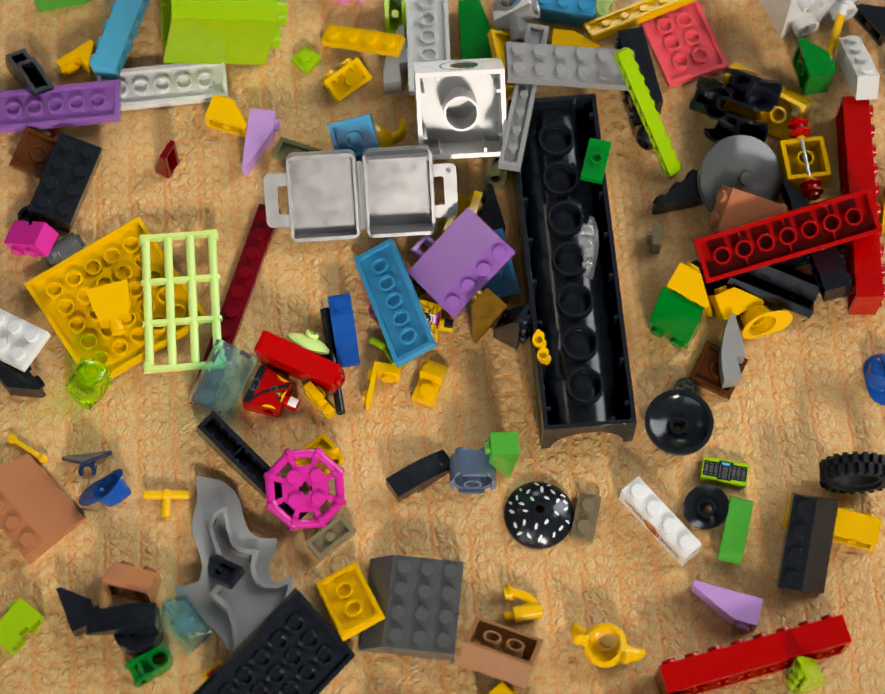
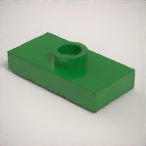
(595, 161)

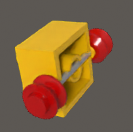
(804, 160)

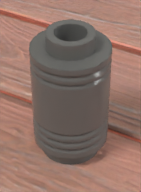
(65, 248)

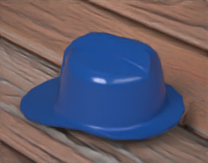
(875, 377)
(107, 490)

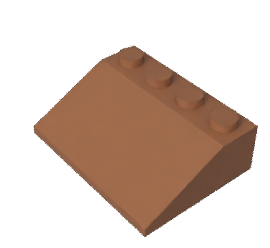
(33, 508)

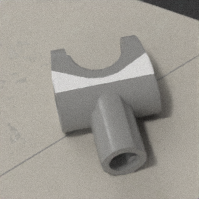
(515, 17)

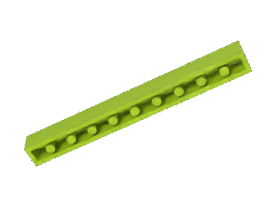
(646, 109)

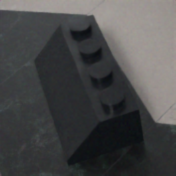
(807, 543)

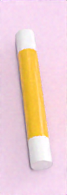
(837, 29)

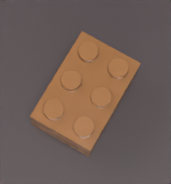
(500, 652)

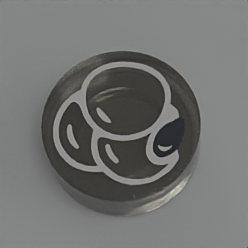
(686, 384)

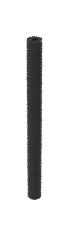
(329, 341)

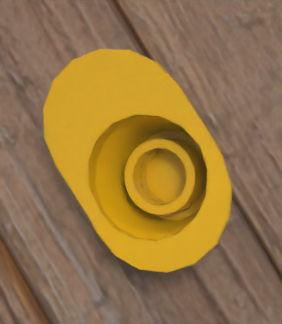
(763, 321)

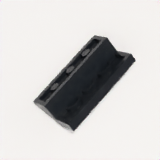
(780, 286)

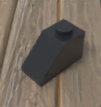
(872, 20)
(76, 610)

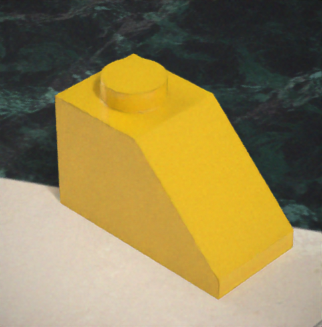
(225, 116)
(732, 301)

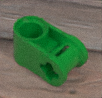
(147, 666)

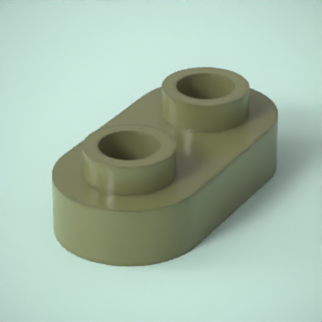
(493, 172)

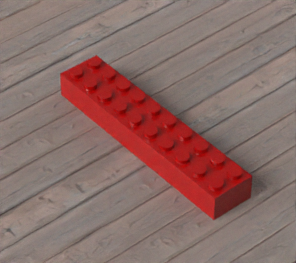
(858, 172)

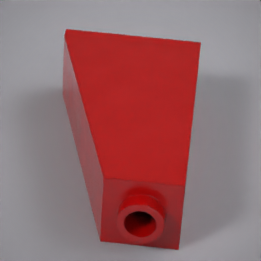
(298, 362)

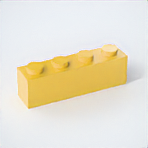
(852, 528)

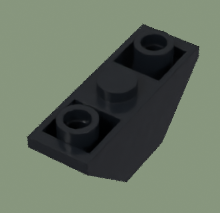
(20, 382)

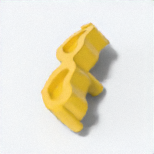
(540, 343)

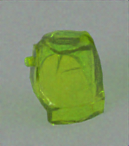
(88, 382)

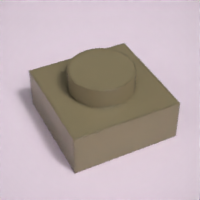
(654, 238)

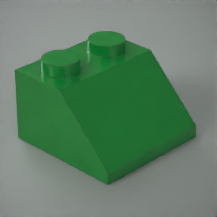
(812, 67)

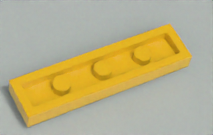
(363, 40)

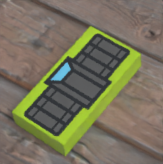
(724, 472)

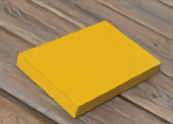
(349, 601)

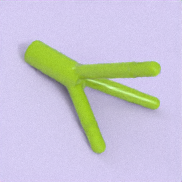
(382, 345)

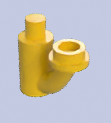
(521, 613)

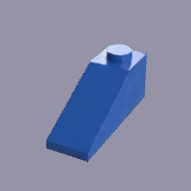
(344, 330)

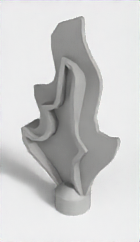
(221, 530)

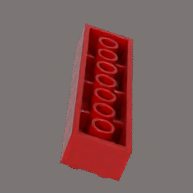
(787, 235)
(753, 657)

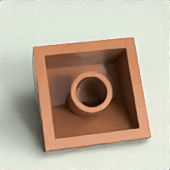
(131, 582)

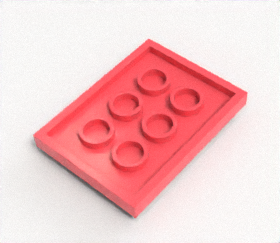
(684, 45)

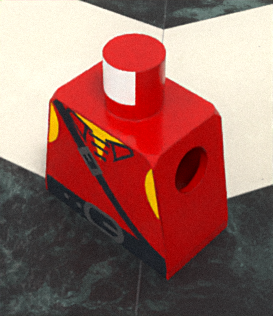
(270, 394)

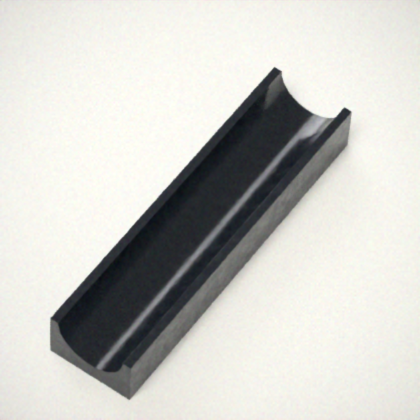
(582, 318)

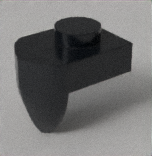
(224, 571)

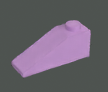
(259, 136)
(734, 607)

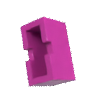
(31, 239)

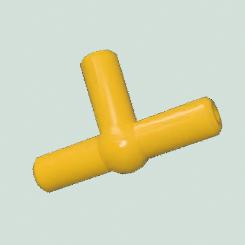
(166, 496)

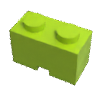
(16, 624)

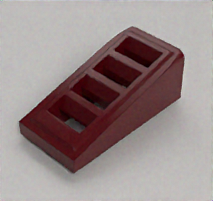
(168, 160)

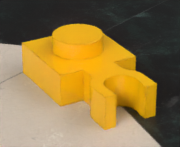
(316, 396)

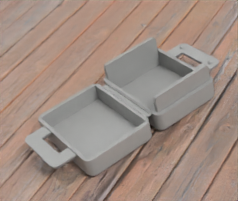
(338, 196)

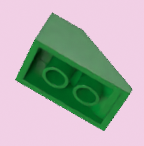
(675, 318)

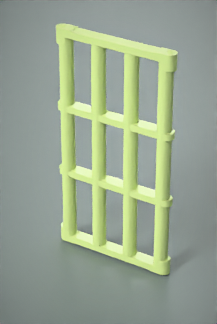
(169, 281)

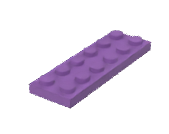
(61, 107)

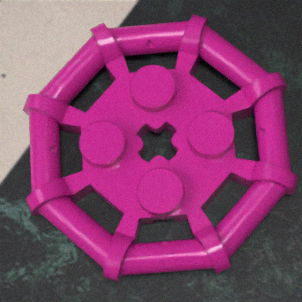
(294, 479)

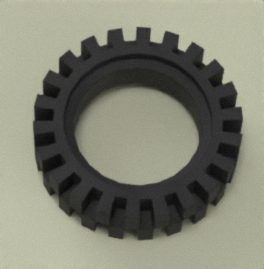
(853, 472)

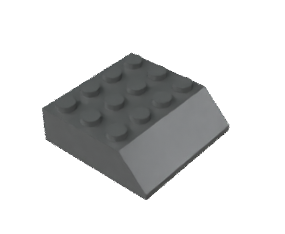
(418, 605)

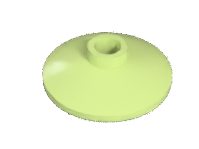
(309, 341)

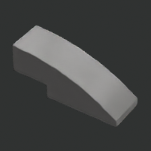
(394, 66)
(731, 355)

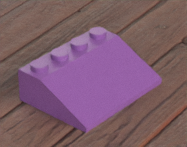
(461, 262)

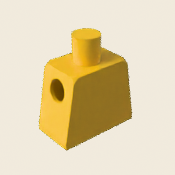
(112, 305)

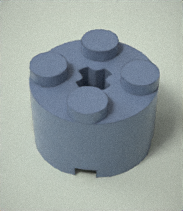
(471, 471)

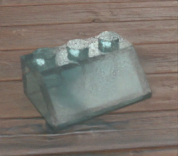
(222, 379)

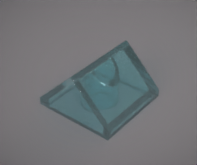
(184, 623)

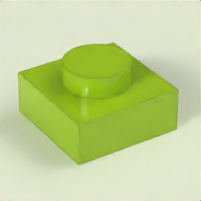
(306, 59)

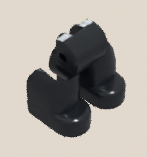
(746, 89)

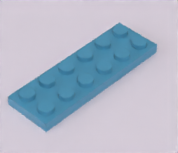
(395, 302)

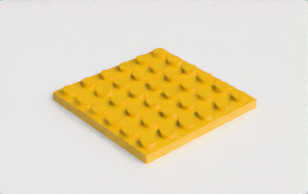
(112, 258)

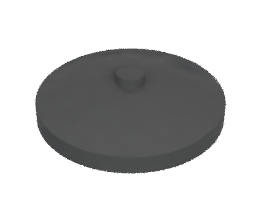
(740, 164)

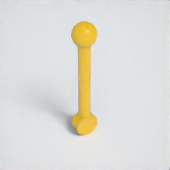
(12, 438)

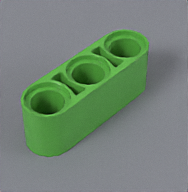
(735, 530)

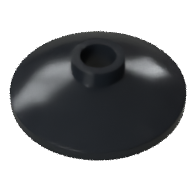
(703, 497)

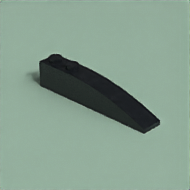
(826, 264)
(238, 456)

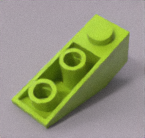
(804, 676)

